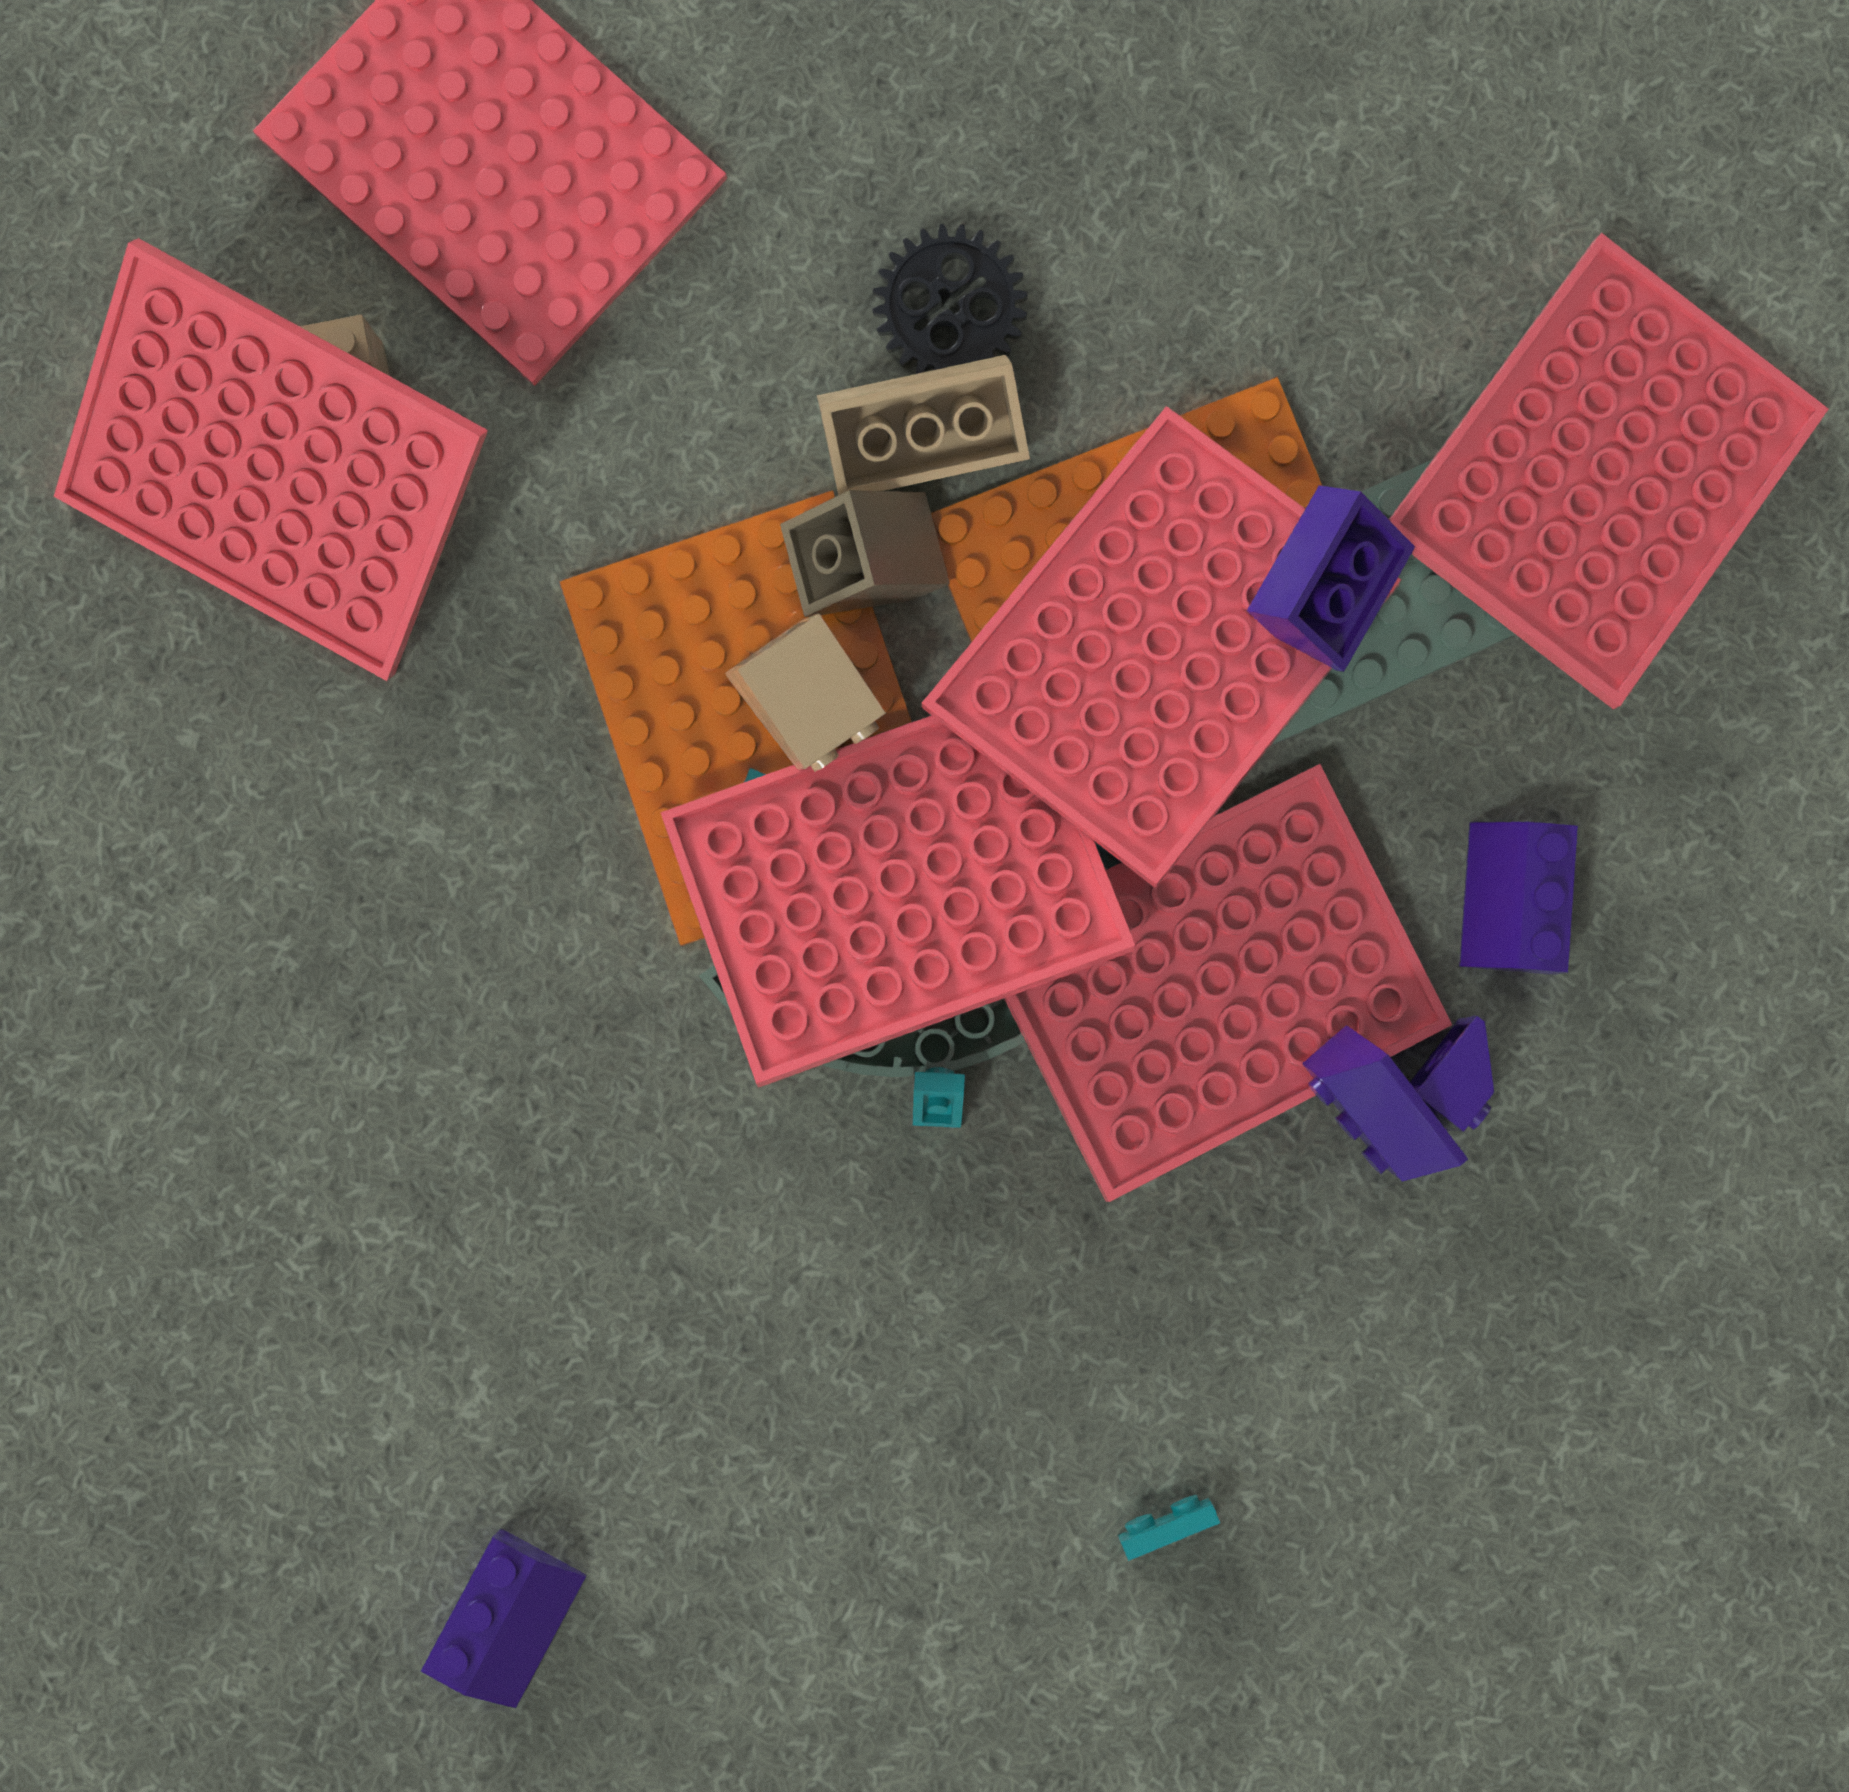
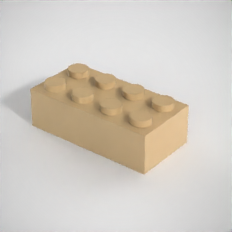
(924, 426)

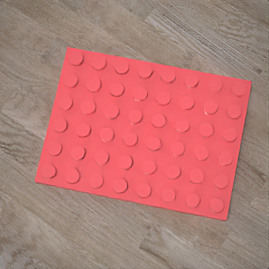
(492, 165)
(266, 460)
(1606, 471)
(1128, 657)
(886, 895)
(1236, 977)

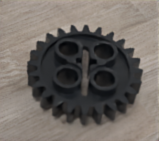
(923, 269)

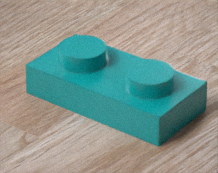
(938, 1098)
(1147, 1534)

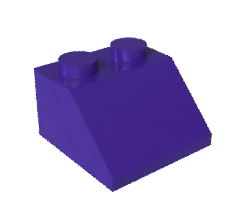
(1458, 1076)

